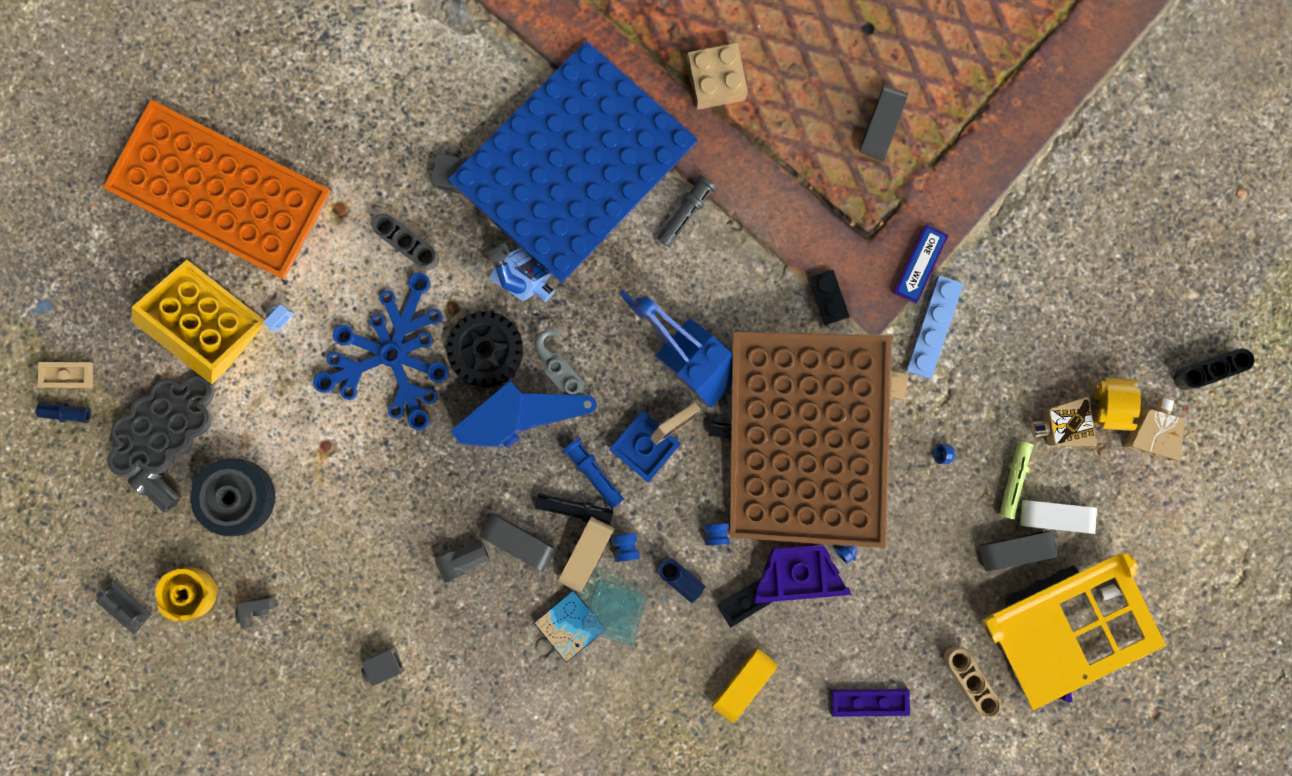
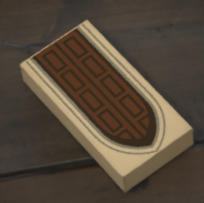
(675, 423)

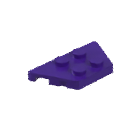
(799, 574)

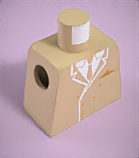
(1158, 432)

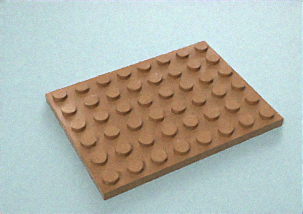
(811, 437)

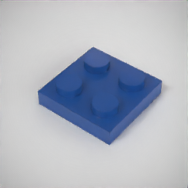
(638, 449)

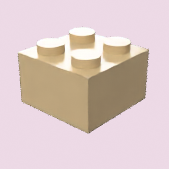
(717, 76)

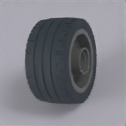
(213, 499)

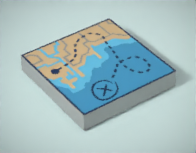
(564, 625)

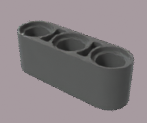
(883, 122)
(397, 233)
(517, 542)
(1018, 550)

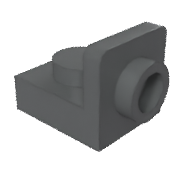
(257, 606)

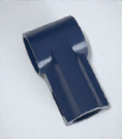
(681, 580)

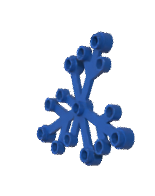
(403, 326)

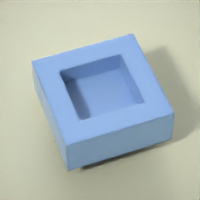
(277, 317)

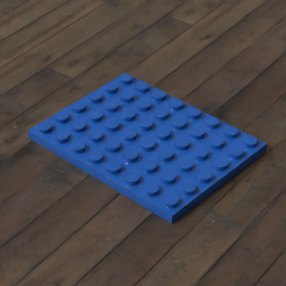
(573, 161)

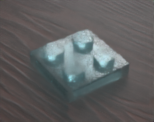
(614, 613)

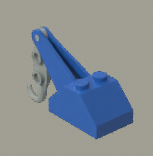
(511, 411)

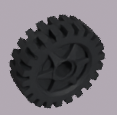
(465, 343)

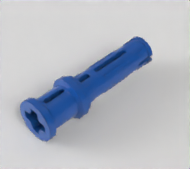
(586, 463)

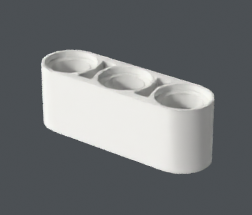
(1058, 516)

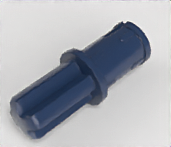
(63, 412)

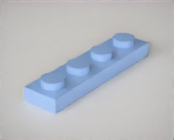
(934, 327)

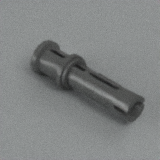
(693, 202)

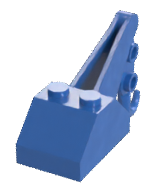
(689, 353)

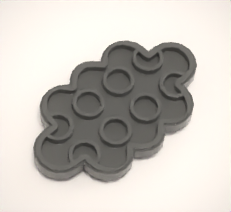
(160, 426)

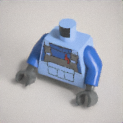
(519, 274)

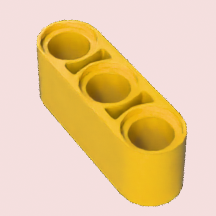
(744, 685)

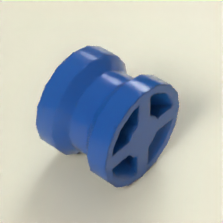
(716, 534)

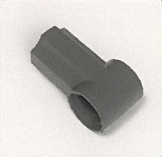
(156, 489)
(458, 562)

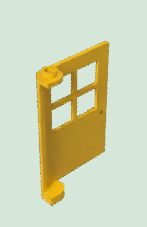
(1045, 647)

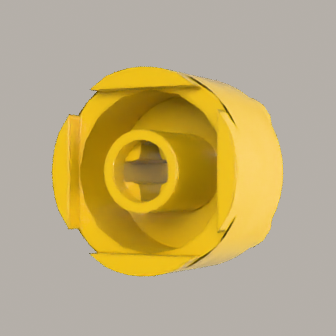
(1117, 404)
(171, 594)

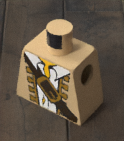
(1067, 425)

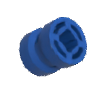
(625, 547)

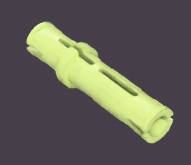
(1018, 470)

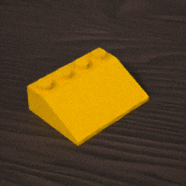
(197, 321)

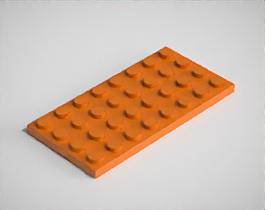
(217, 189)

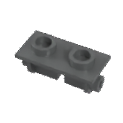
(123, 607)

